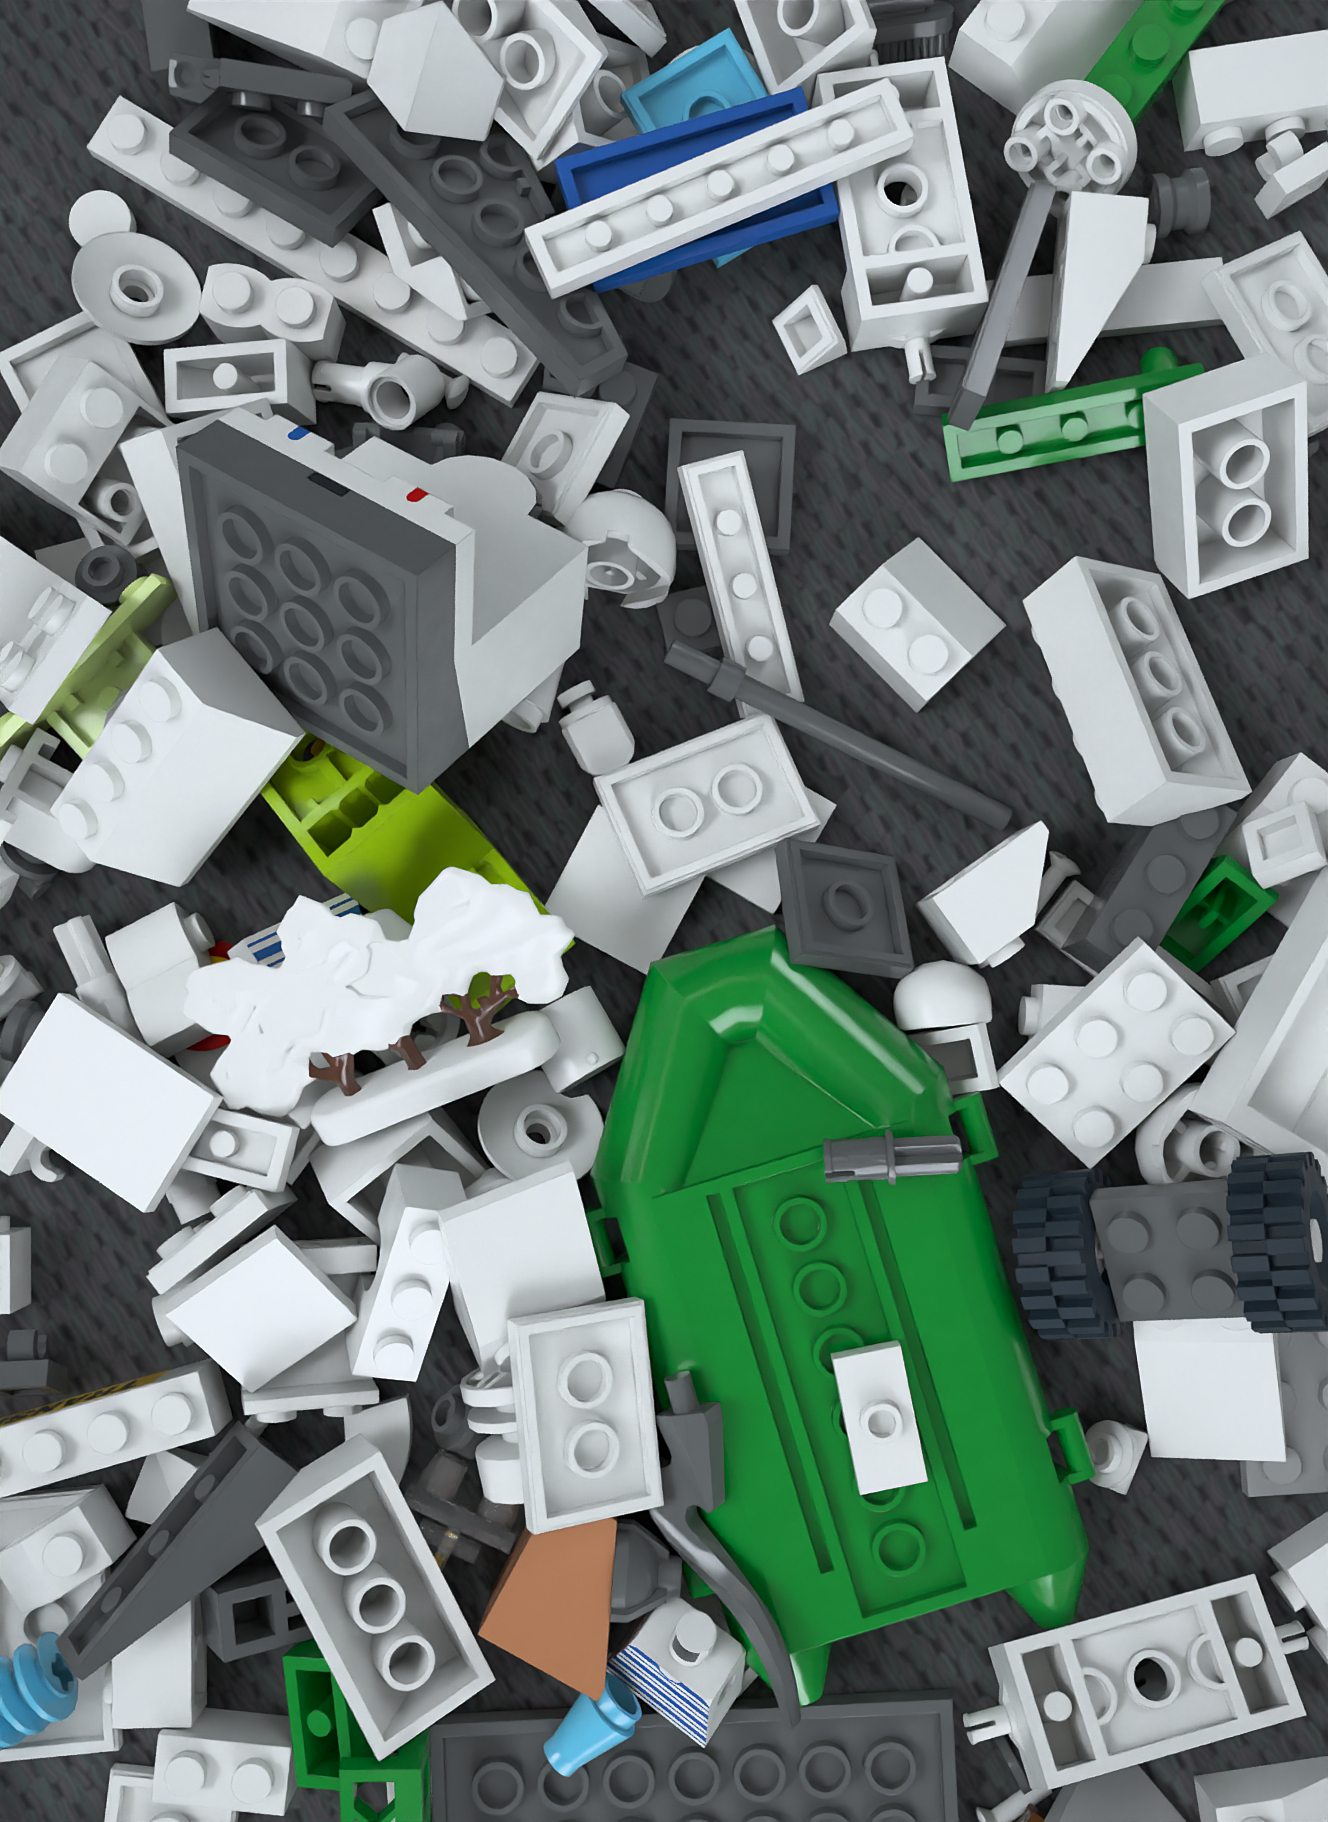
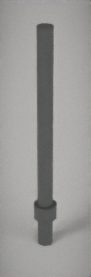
(728, 681)

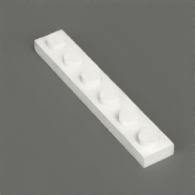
(719, 188)

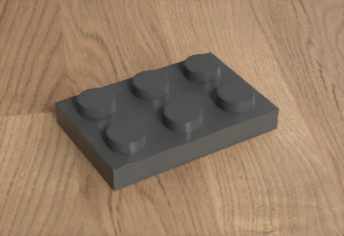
(278, 164)

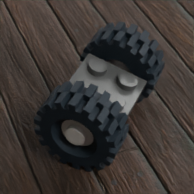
(1175, 1249)

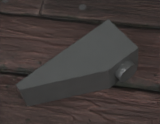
(250, 1612)

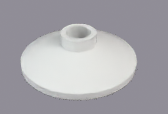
(138, 267)
(531, 1105)

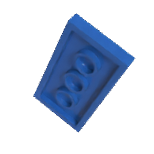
(627, 161)

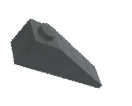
(184, 1551)

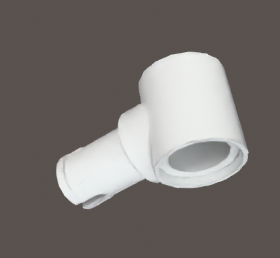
(379, 388)

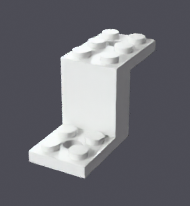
(41, 631)

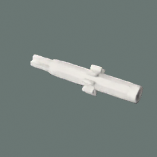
(103, 992)

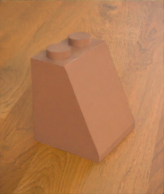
(557, 1603)

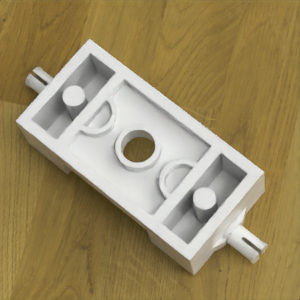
(918, 265)
(1075, 1699)

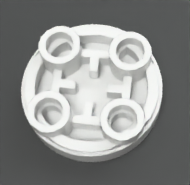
(1073, 140)

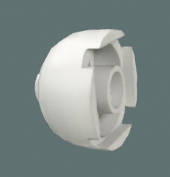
(627, 546)
(1182, 1146)

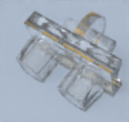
(436, 1497)

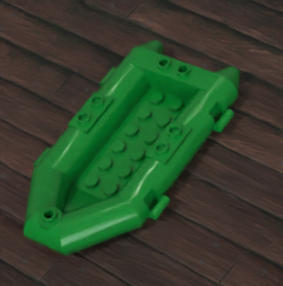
(769, 1270)

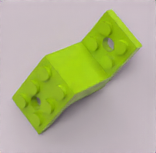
(382, 838)

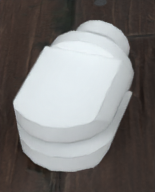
(595, 730)

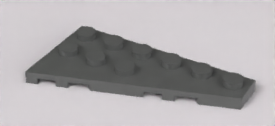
(473, 210)

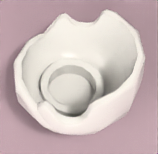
(941, 996)

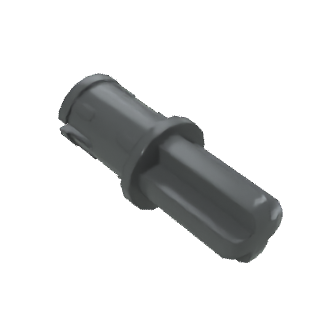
(890, 1157)

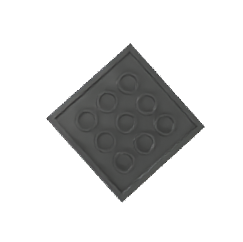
(376, 588)

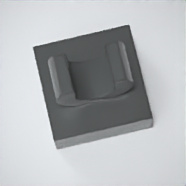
(29, 1369)

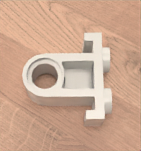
(26, 800)

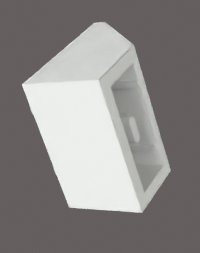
(70, 446)

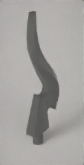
(697, 1479)

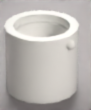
(586, 1038)

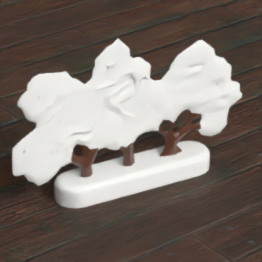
(358, 991)

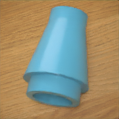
(593, 1727)

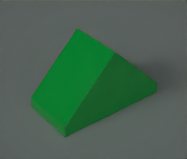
(1216, 912)

